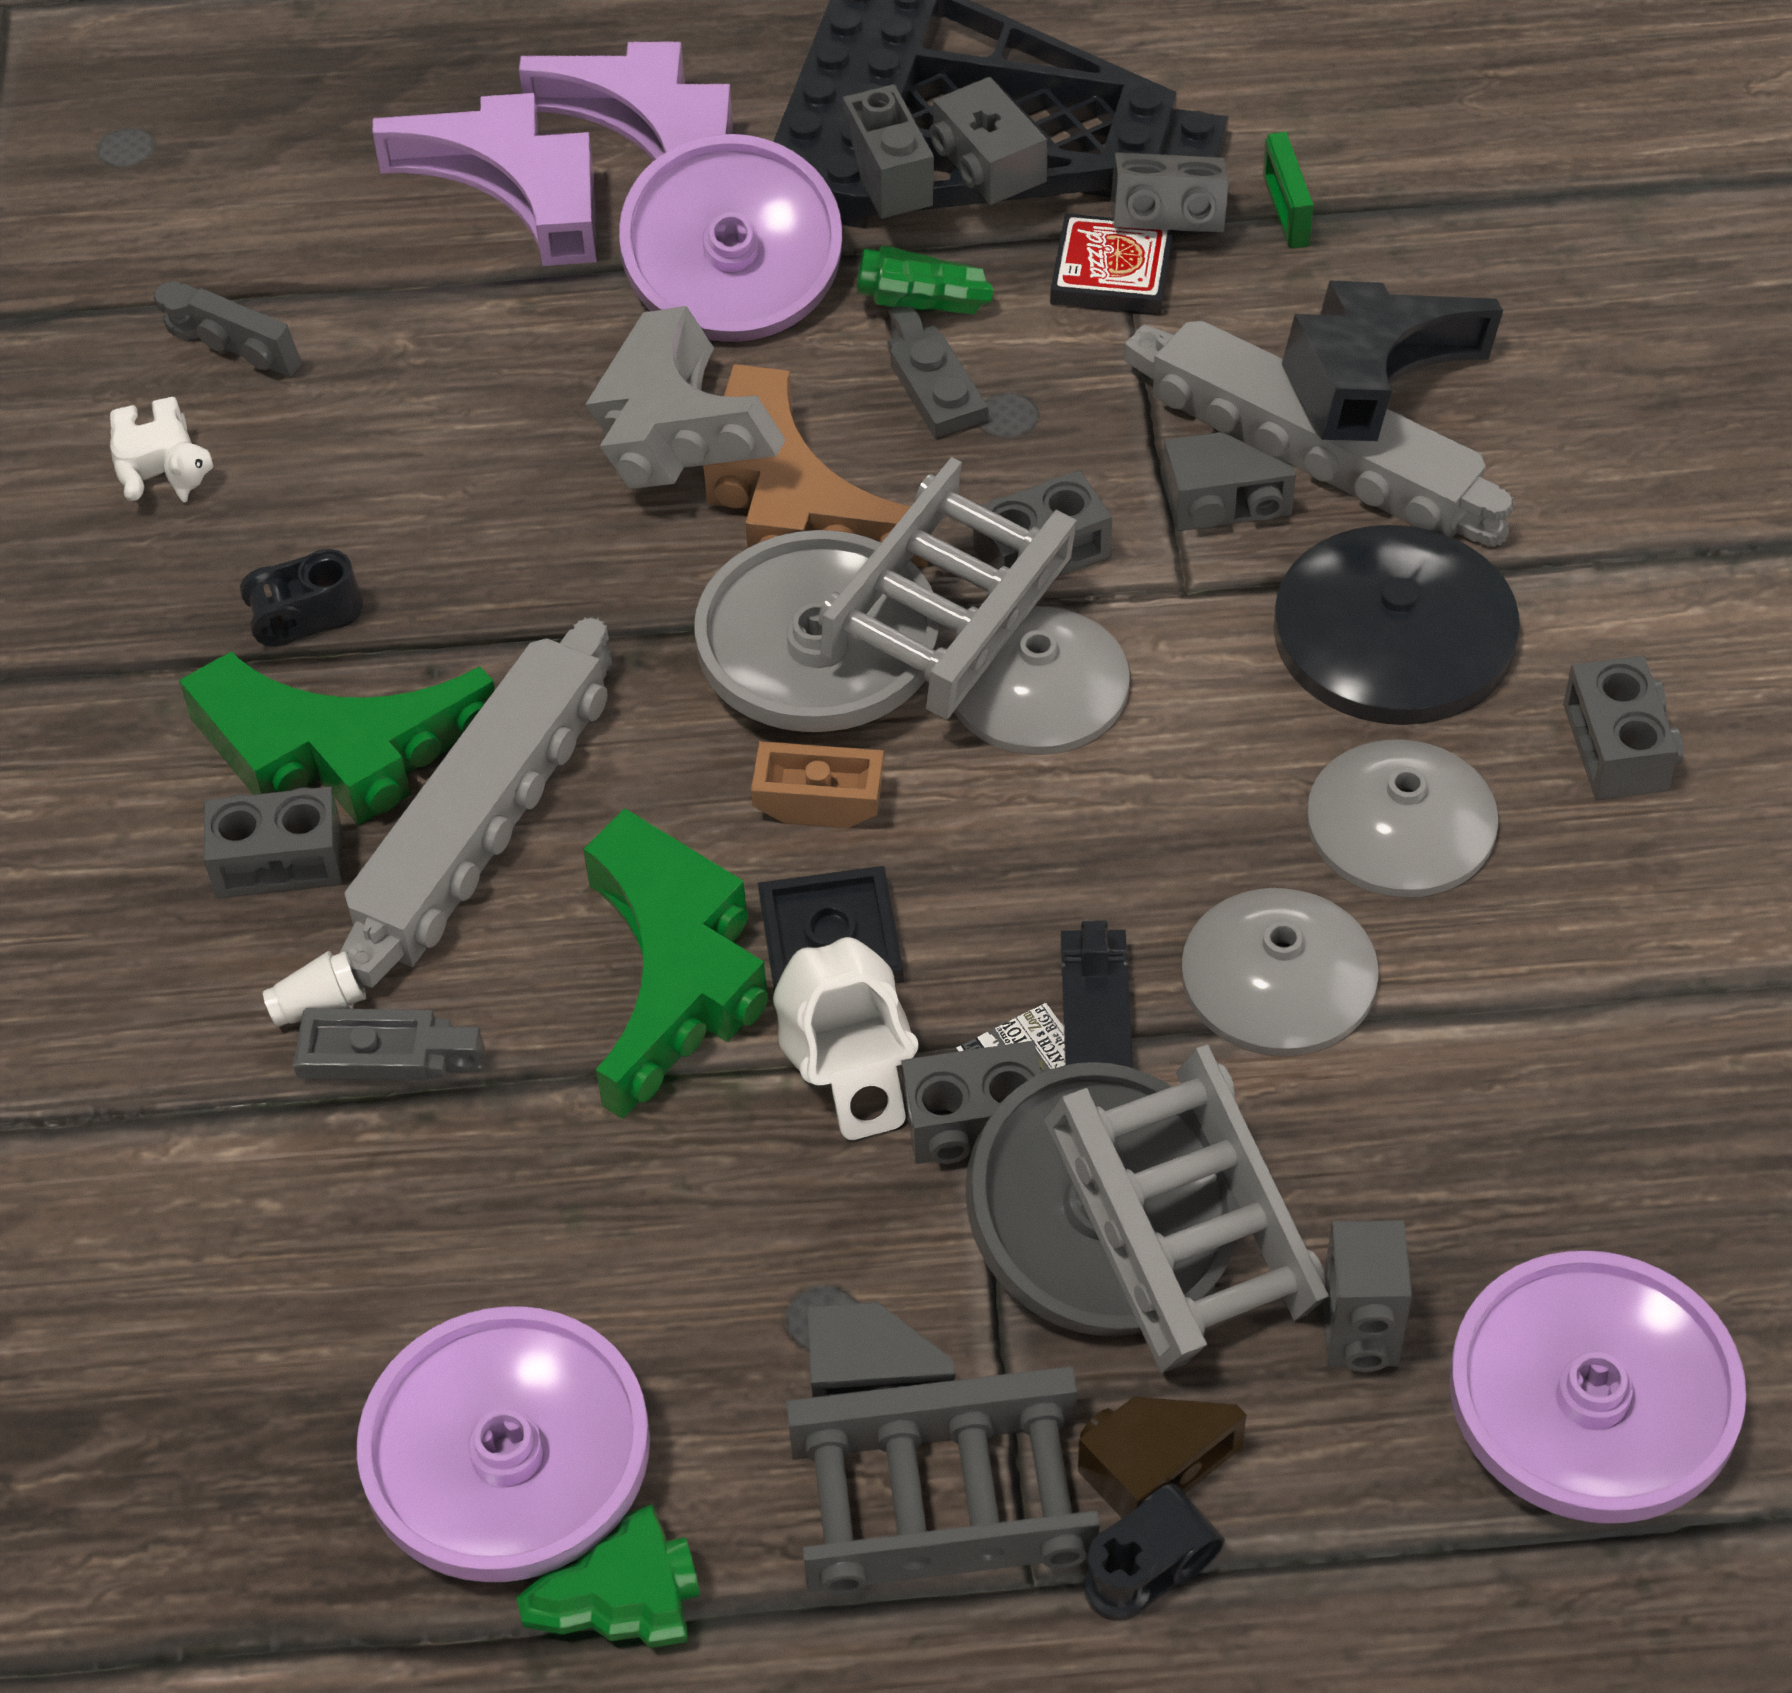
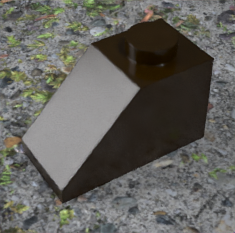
(1156, 1444)

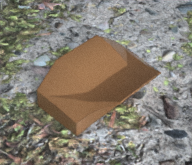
(817, 784)

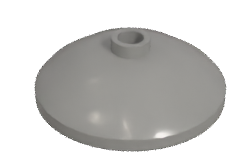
(1049, 686)
(1396, 838)
(1275, 995)

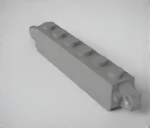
(1251, 398)
(475, 800)

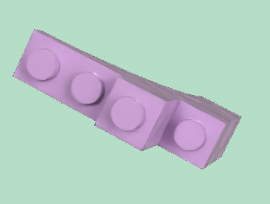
(631, 94)
(502, 154)

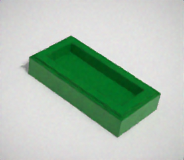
(1288, 190)

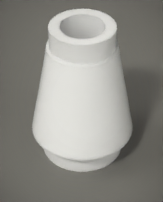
(318, 985)

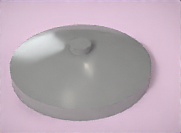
(764, 637)

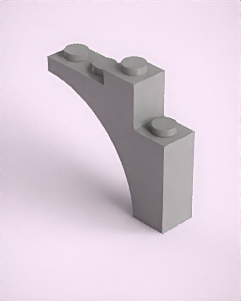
(661, 418)

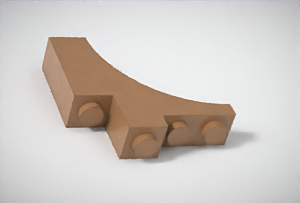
(794, 487)

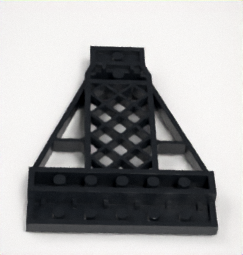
(890, 43)

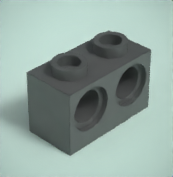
(1169, 192)
(1033, 508)
(1622, 727)
(273, 842)
(963, 1083)
(1367, 1294)

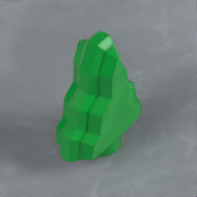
(921, 281)
(620, 1587)

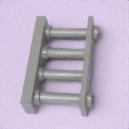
(978, 631)
(1146, 1259)

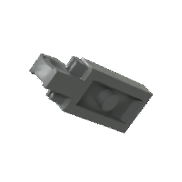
(933, 375)
(384, 1045)

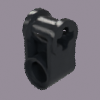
(306, 594)
(1155, 1544)

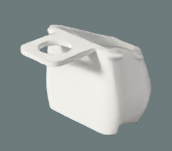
(845, 1028)

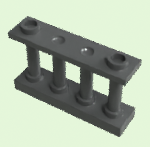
(931, 1413)

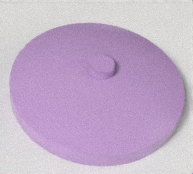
(732, 235)
(1597, 1386)
(503, 1444)

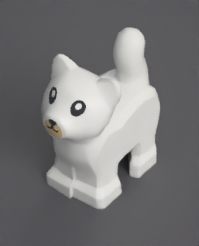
(156, 448)

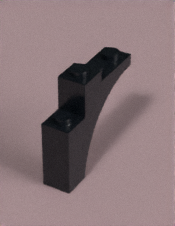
(1369, 339)

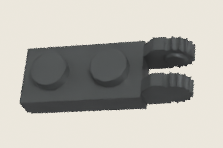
(227, 326)

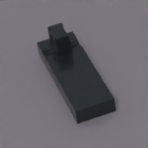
(1095, 995)

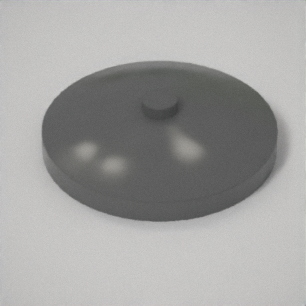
(1036, 1224)

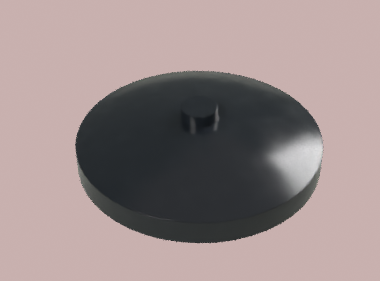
(1396, 624)

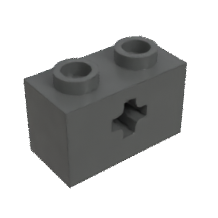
(989, 141)

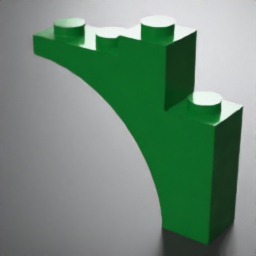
(356, 745)
(692, 973)

